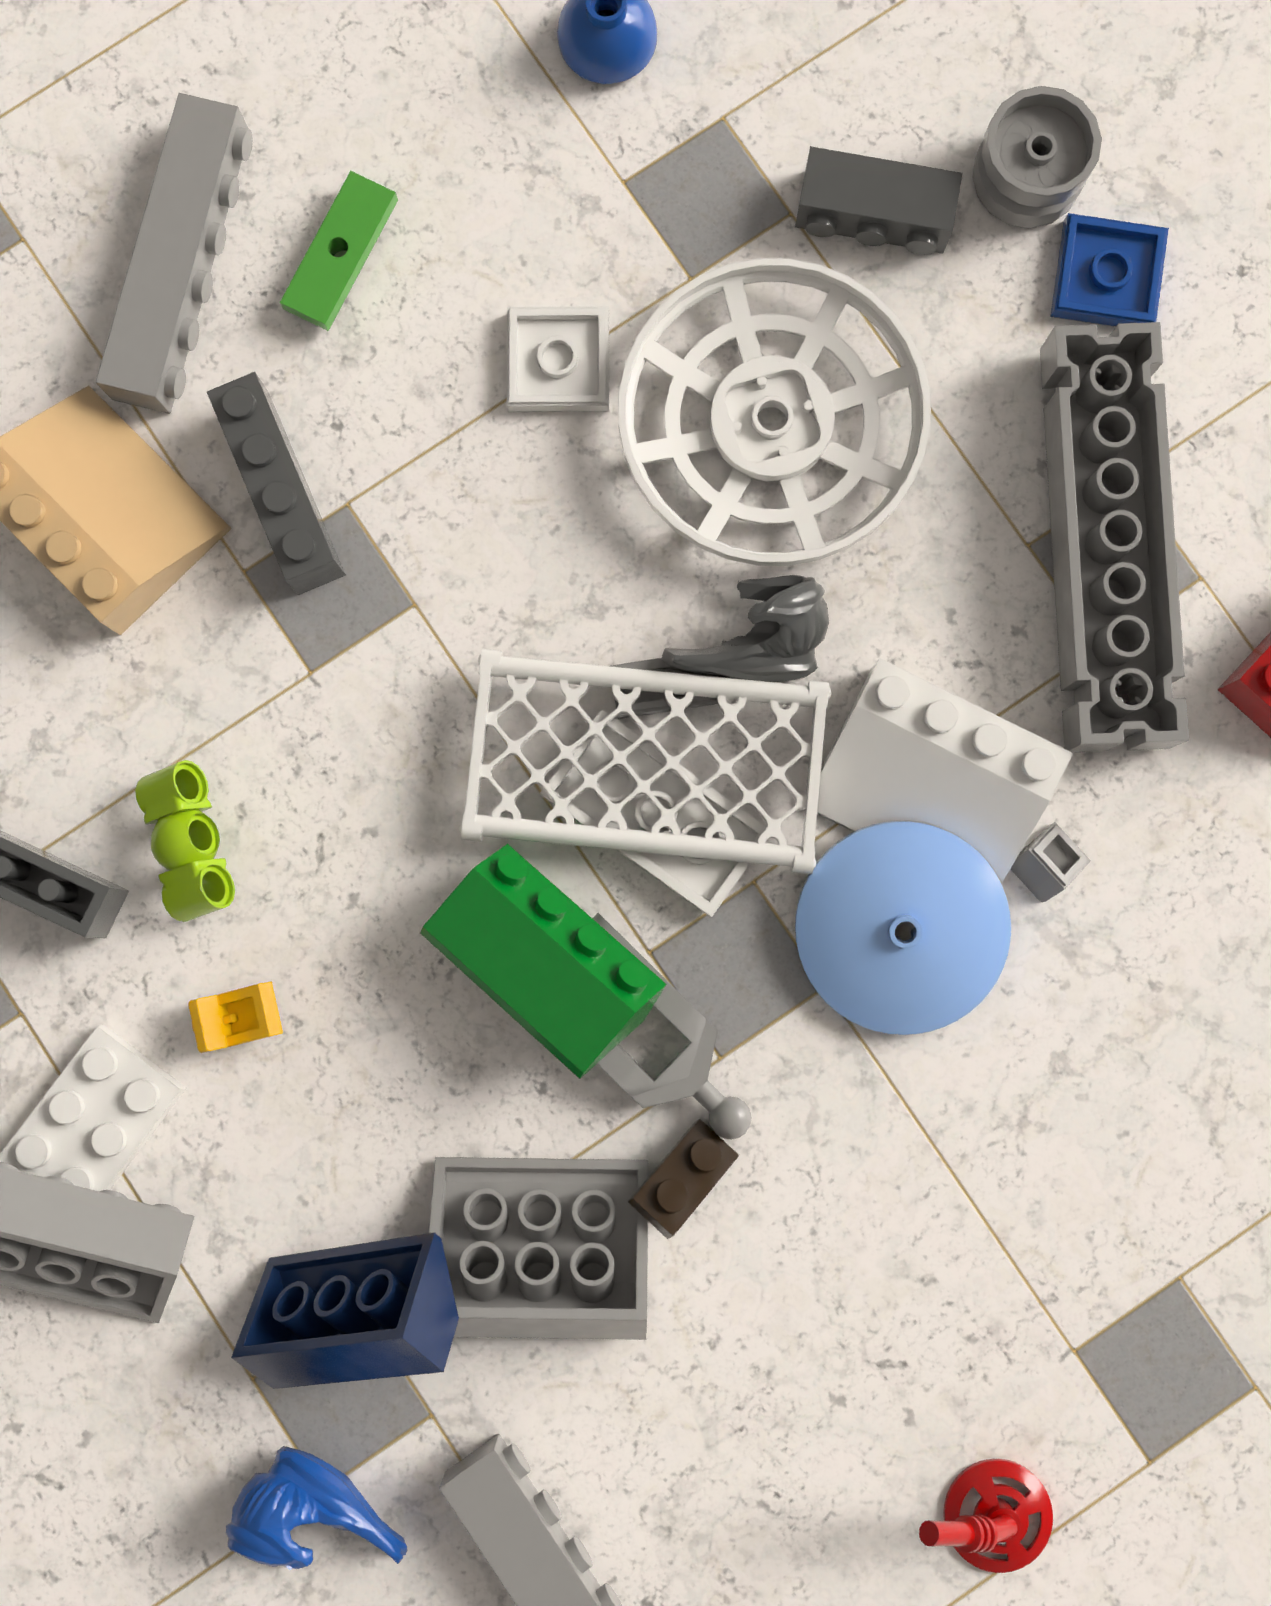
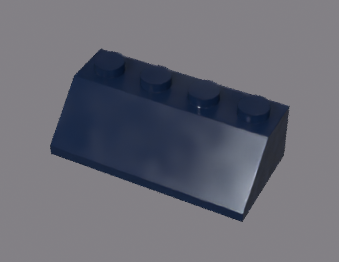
(351, 1314)

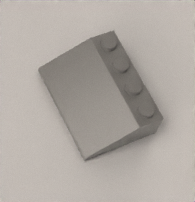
(543, 1246)

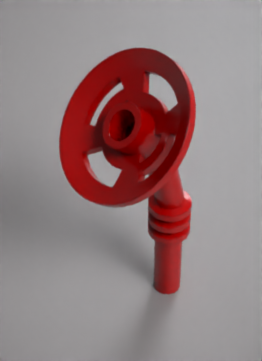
(992, 1517)

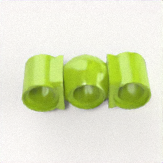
(185, 841)

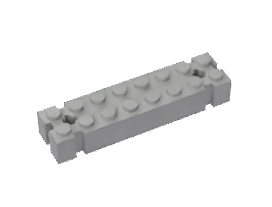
(1113, 538)

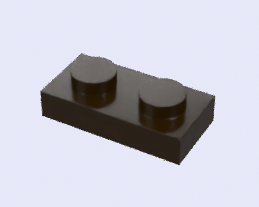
(683, 1179)

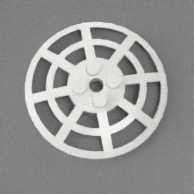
(787, 386)

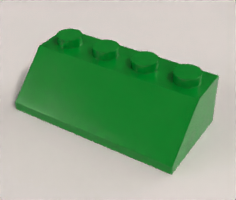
(543, 960)

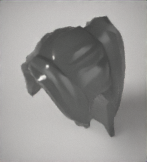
(779, 645)

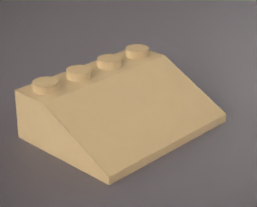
(101, 508)

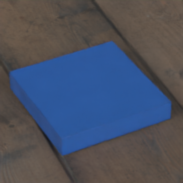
(1109, 271)

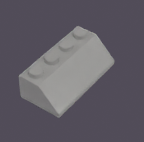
(88, 1244)

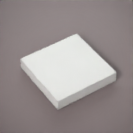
(557, 359)

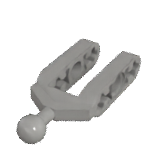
(688, 1071)

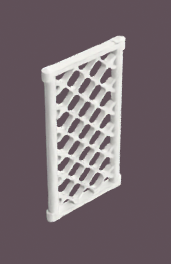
(814, 695)

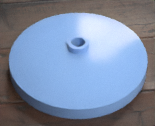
(893, 877)

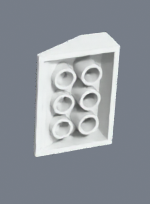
(940, 763)

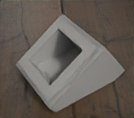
(1049, 863)

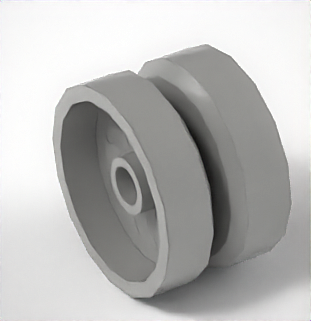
(1036, 156)

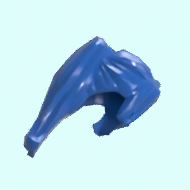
(297, 1493)

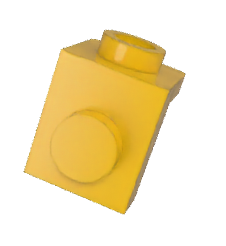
(235, 1017)

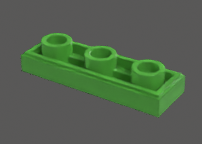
(352, 226)

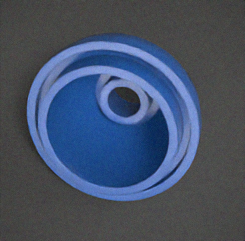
(609, 46)

